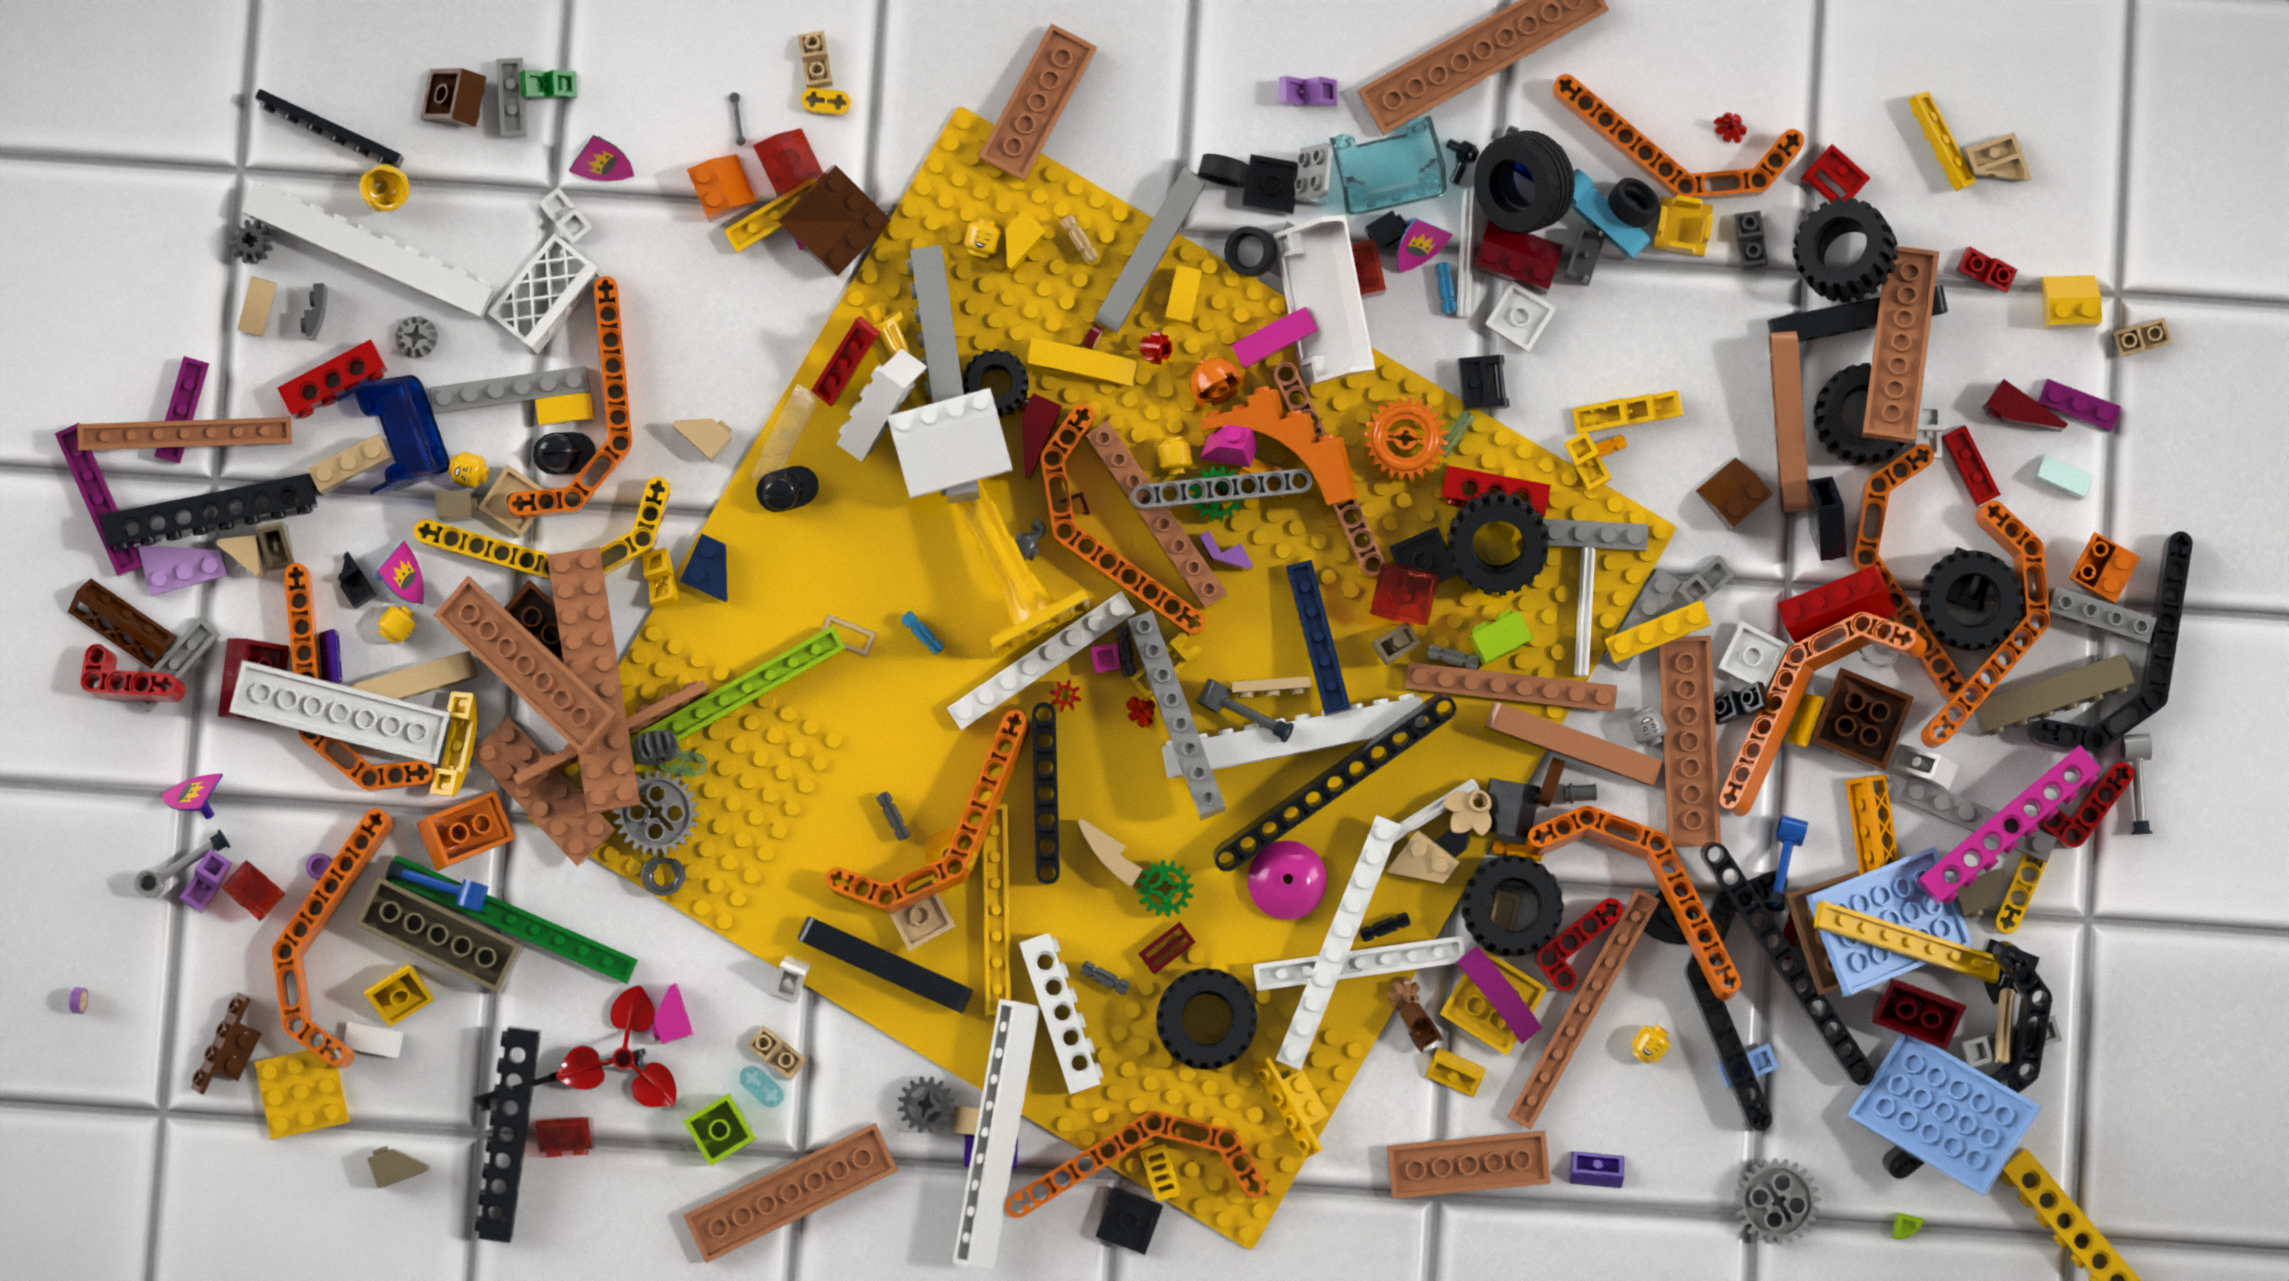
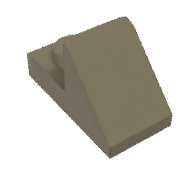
(1396, 643)

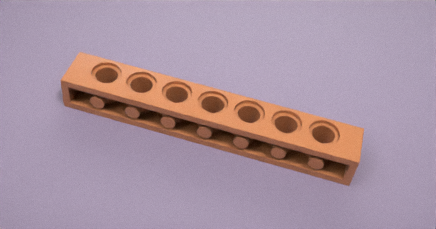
(1158, 521)

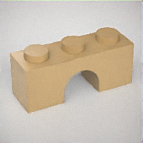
(360, 458)

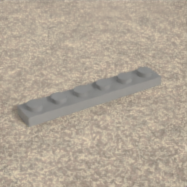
(509, 390)
(1970, 815)

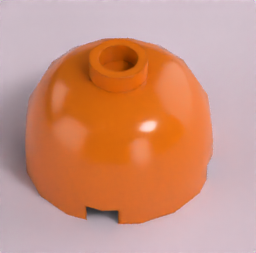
(1214, 381)

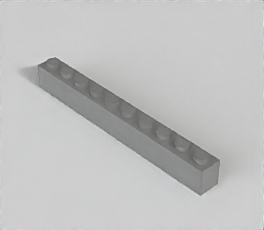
(938, 339)

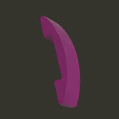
(1499, 994)

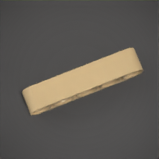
(423, 677)

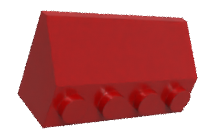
(1836, 601)

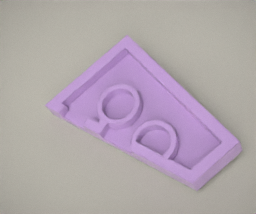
(179, 567)

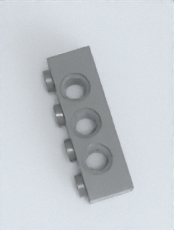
(2101, 616)

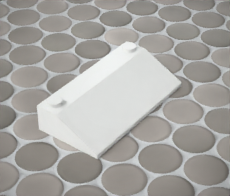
(1322, 276)

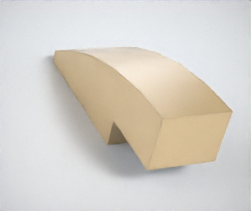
(1109, 853)

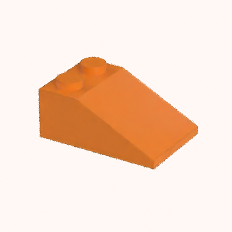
(465, 830)

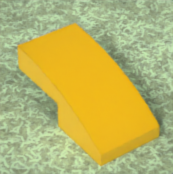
(1183, 295)
(564, 409)
(1587, 461)
(661, 577)

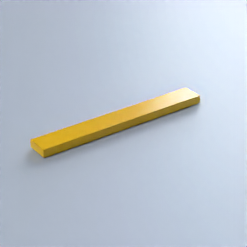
(996, 912)
(1906, 942)

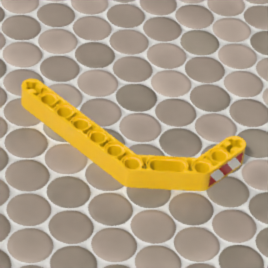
(540, 564)

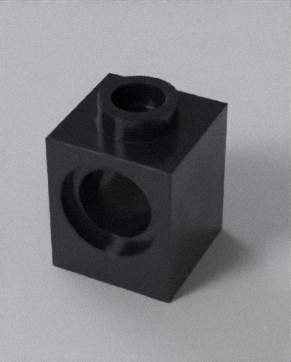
(1386, 230)

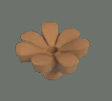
(1403, 993)

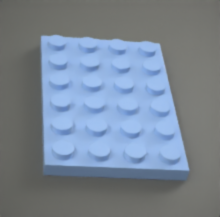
(1895, 897)
(1944, 1113)

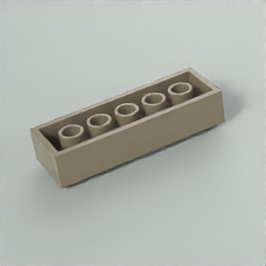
(439, 935)

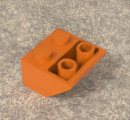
(2103, 568)

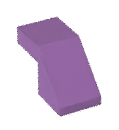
(1308, 92)
(1233, 557)
(206, 882)

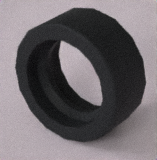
(1223, 170)
(1626, 210)
(1233, 243)

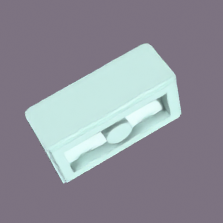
(2063, 477)

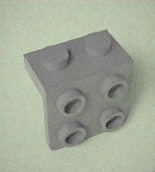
(1313, 173)

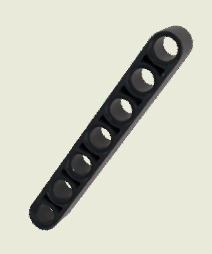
(1841, 318)
(1049, 780)
(885, 964)

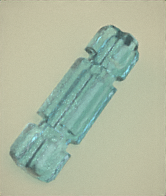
(1457, 431)

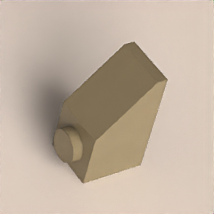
(455, 506)
(1980, 894)
(394, 1166)

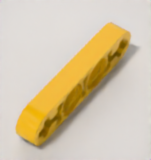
(2024, 887)

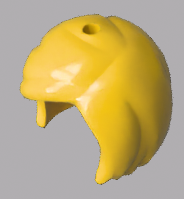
(391, 191)

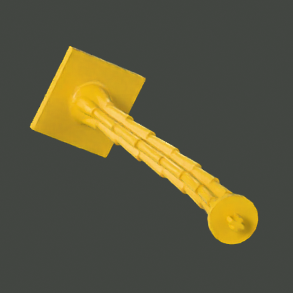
(1026, 599)

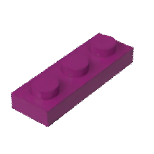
(2078, 405)

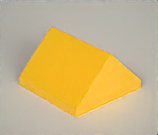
(399, 995)

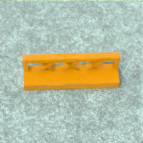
(1866, 824)

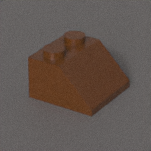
(453, 97)
(1734, 493)

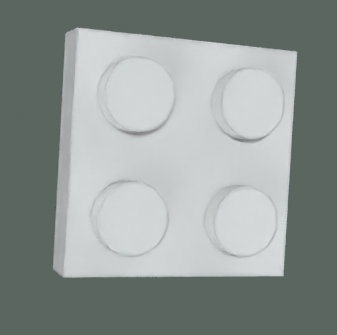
(1520, 316)
(1752, 655)

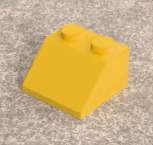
(2071, 302)

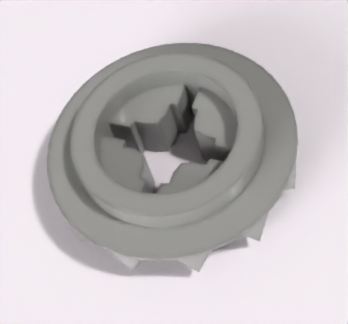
(423, 346)

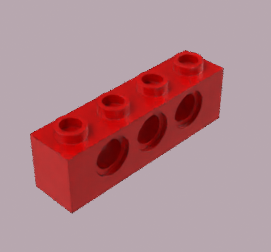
(294, 390)
(1456, 477)

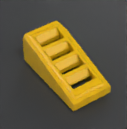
(1168, 1193)

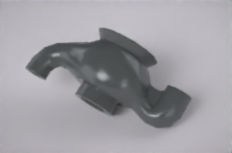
(1028, 541)

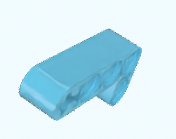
(1596, 211)

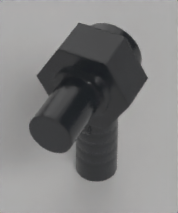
(1465, 154)

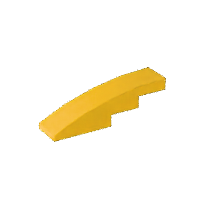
(1081, 362)
(1627, 412)

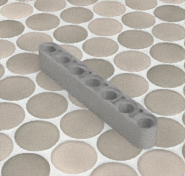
(1150, 250)
(1232, 485)

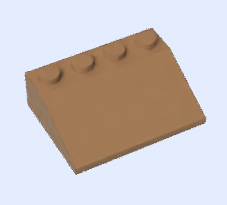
(1810, 937)

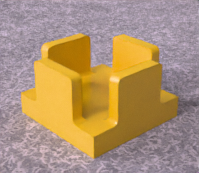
(1683, 225)

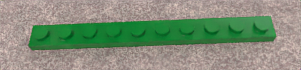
(529, 927)

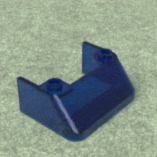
(408, 429)

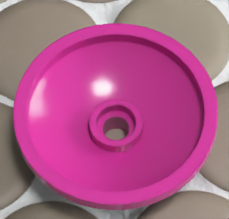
(1282, 899)

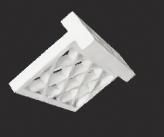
(559, 310)

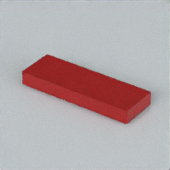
(1970, 466)

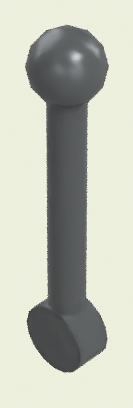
(735, 98)

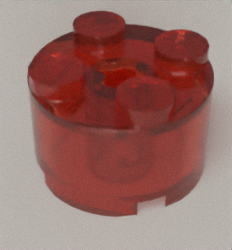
(253, 890)

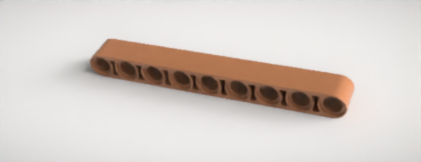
(1350, 531)

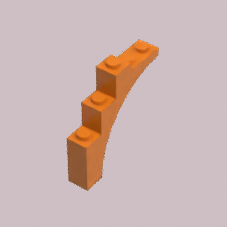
(1324, 458)

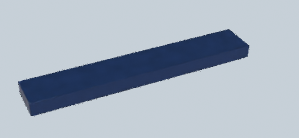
(1318, 638)

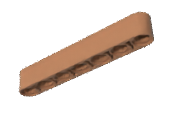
(1788, 421)
(1573, 744)

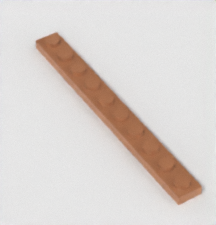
(1583, 1008)

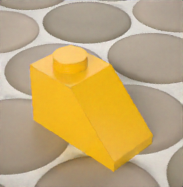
(1021, 238)

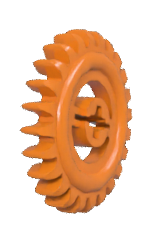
(1380, 436)

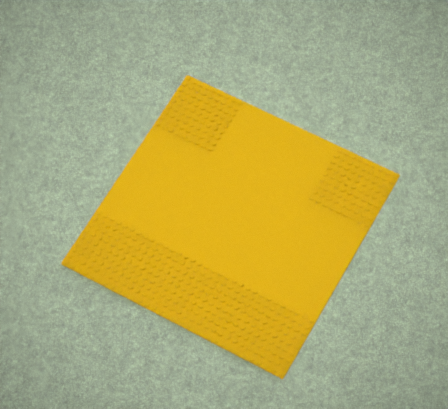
(804, 763)

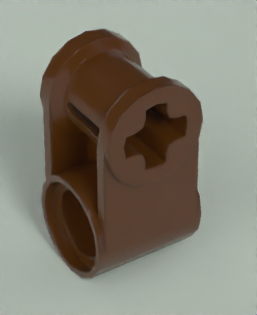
(1419, 1025)

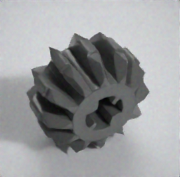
(244, 250)
(656, 747)

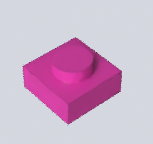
(1105, 658)

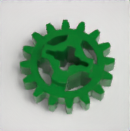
(1213, 508)
(1166, 900)

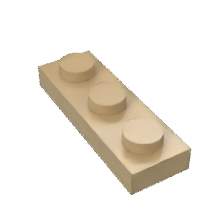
(1271, 687)

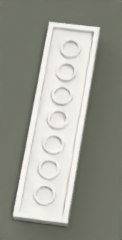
(339, 711)

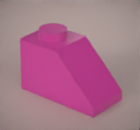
(1230, 446)
(672, 1018)

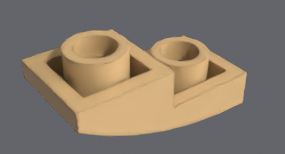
(815, 60)
(257, 306)
(2142, 337)
(777, 1052)

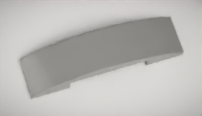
(1981, 1049)

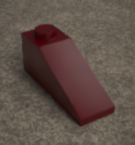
(2017, 408)
(1038, 422)

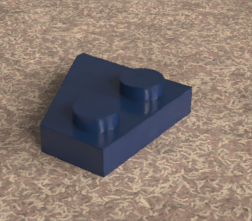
(708, 568)

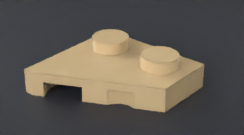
(1999, 159)
(1424, 860)

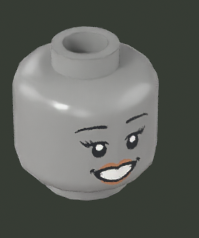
(1648, 726)

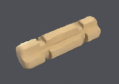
(1079, 239)

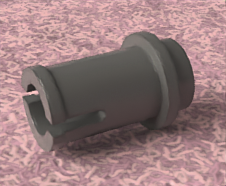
(1579, 793)

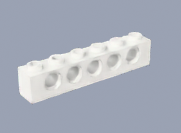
(1031, 951)

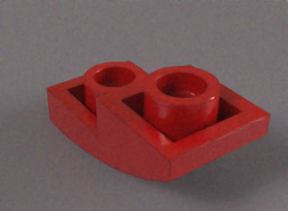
(1986, 270)

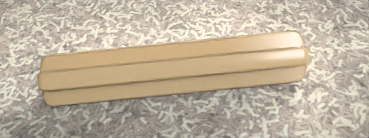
(2004, 1026)

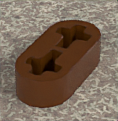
(1550, 782)

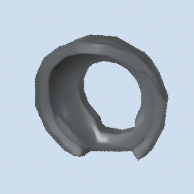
(648, 876)

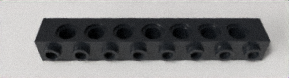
(116, 522)
(502, 1229)

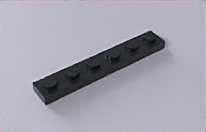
(318, 125)

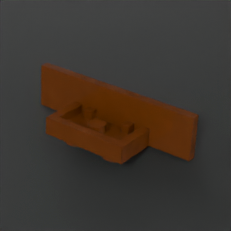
(230, 1048)

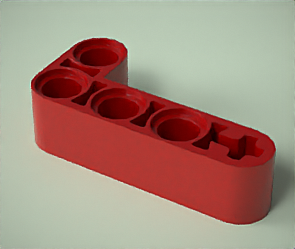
(133, 680)
(2092, 803)
(1581, 938)

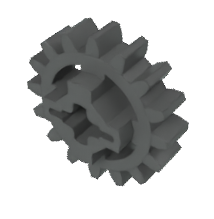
(914, 1102)

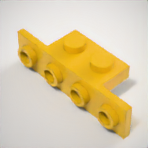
(1296, 1103)

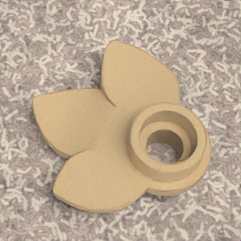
(1466, 815)

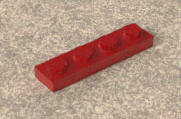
(845, 361)

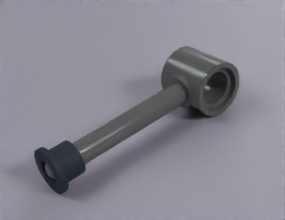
(1216, 697)

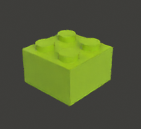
(1500, 638)
(720, 1129)

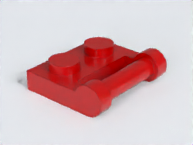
(1840, 171)

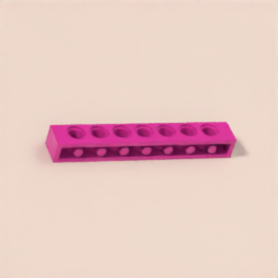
(2077, 762)

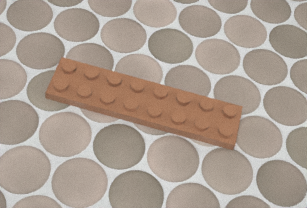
(1901, 347)
(526, 665)
(1689, 741)
(790, 1192)

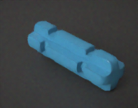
(1446, 288)
(922, 633)

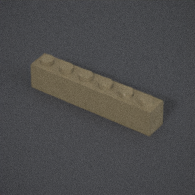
(2053, 693)

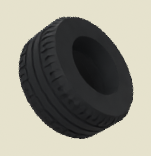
(1551, 177)

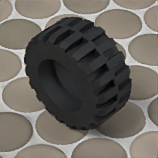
(1863, 274)
(1832, 429)
(1498, 577)
(2006, 608)
(1548, 906)
(1170, 1019)

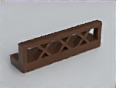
(122, 619)

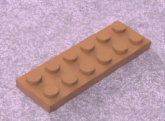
(1037, 103)
(550, 802)
(1468, 1164)

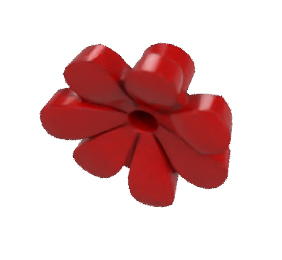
(1731, 127)
(1141, 710)

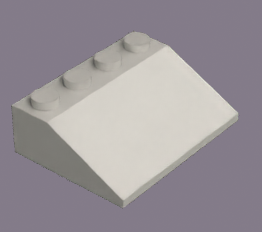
(950, 443)

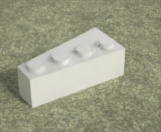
(880, 399)

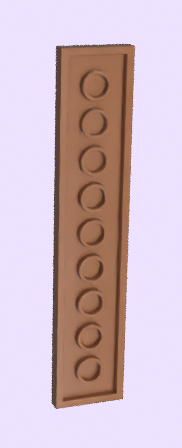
(1472, 58)
(592, 656)

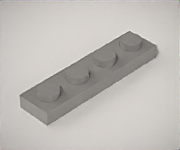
(1597, 534)
(1648, 606)
(184, 654)

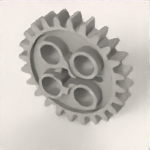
(674, 797)
(1797, 1187)

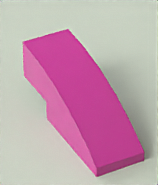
(1274, 337)

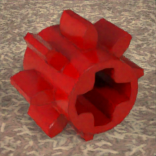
(1156, 347)
(1067, 688)

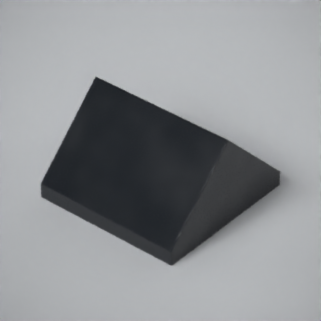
(1512, 807)

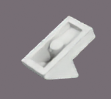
(791, 978)

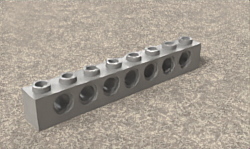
(1176, 715)

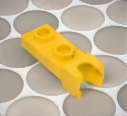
(1179, 657)

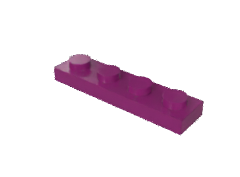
(184, 401)

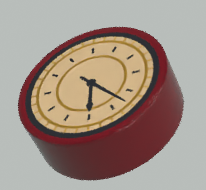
(1093, 337)

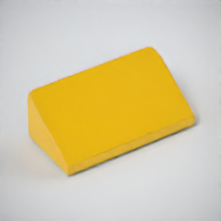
(1805, 720)
(1455, 1072)

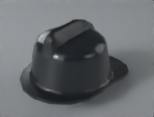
(563, 452)
(787, 488)

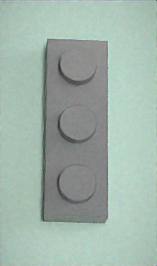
(511, 105)

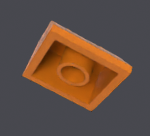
(721, 186)

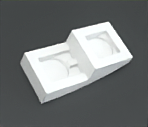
(565, 215)
(1930, 429)
(373, 1040)

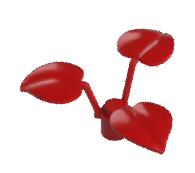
(583, 1070)

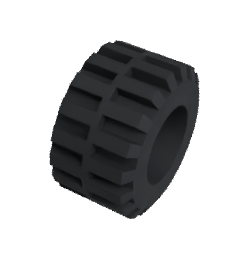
(1001, 361)

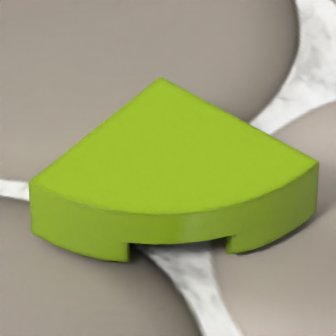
(1906, 1226)

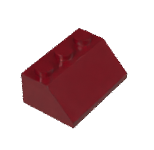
(1518, 258)
(250, 650)
(1917, 1013)

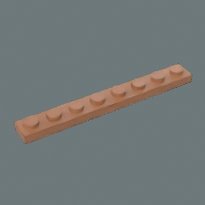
(184, 433)
(1511, 687)
(644, 717)

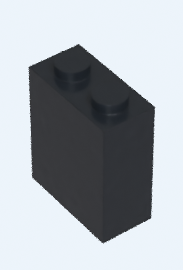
(1826, 518)

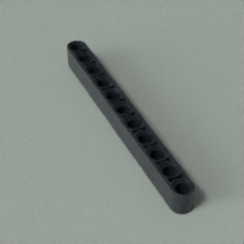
(1328, 794)
(1798, 969)

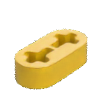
(827, 95)

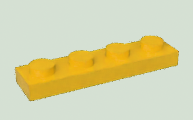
(1942, 141)
(765, 220)
(1657, 632)

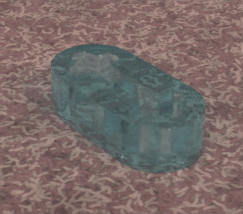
(686, 770)
(757, 1091)

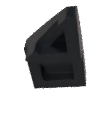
(354, 583)
(1454, 842)

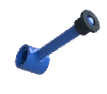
(1791, 833)
(468, 894)

